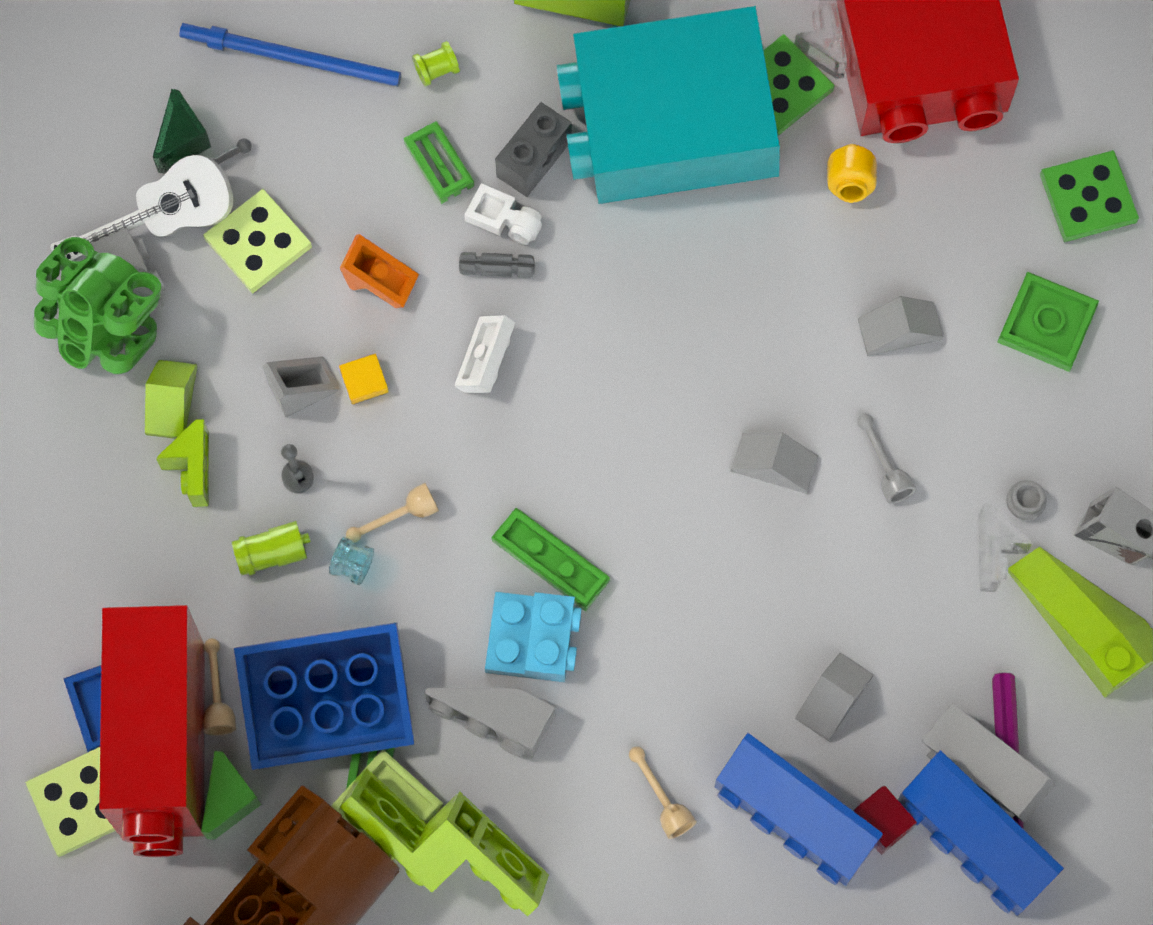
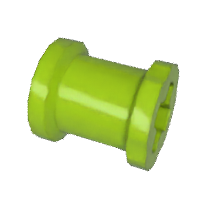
(436, 63)

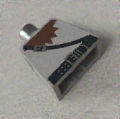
(1118, 527)

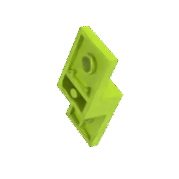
(439, 847)

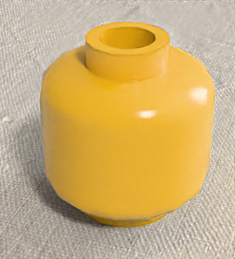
(852, 173)

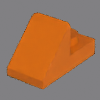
(377, 271)

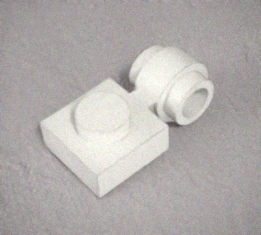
(494, 209)

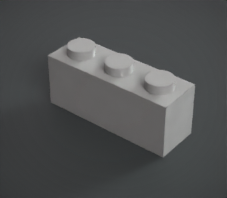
(989, 763)

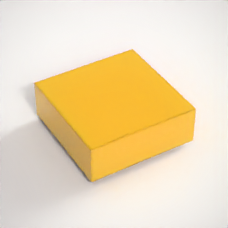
(363, 379)

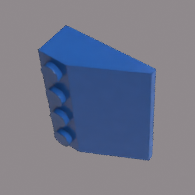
(324, 695)

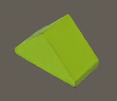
(169, 398)

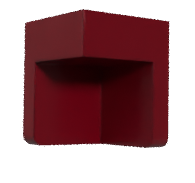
(887, 816)

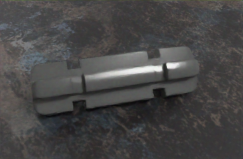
(496, 264)

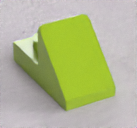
(190, 452)

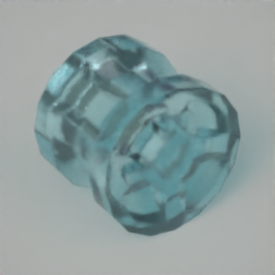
(351, 561)

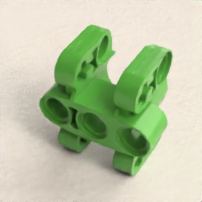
(95, 307)

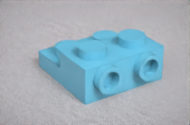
(532, 636)

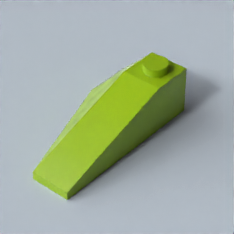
(1094, 627)

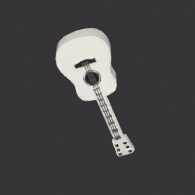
(189, 194)

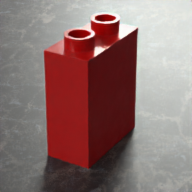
(926, 64)
(152, 727)

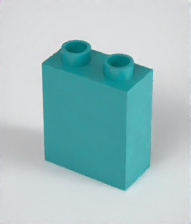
(671, 105)

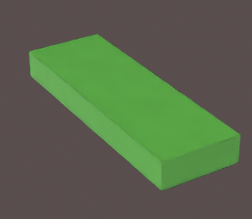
(550, 559)

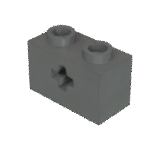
(533, 149)

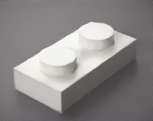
(485, 354)

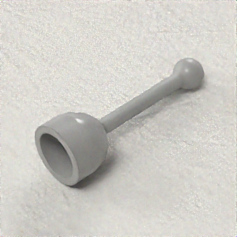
(896, 483)

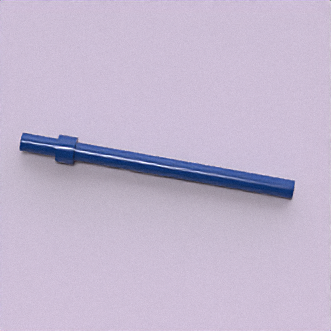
(219, 39)

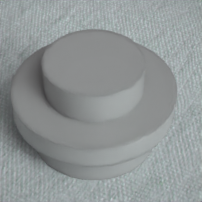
(1026, 500)

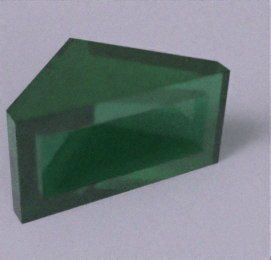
(179, 134)

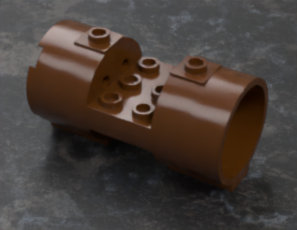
(307, 871)

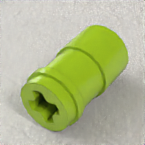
(271, 548)

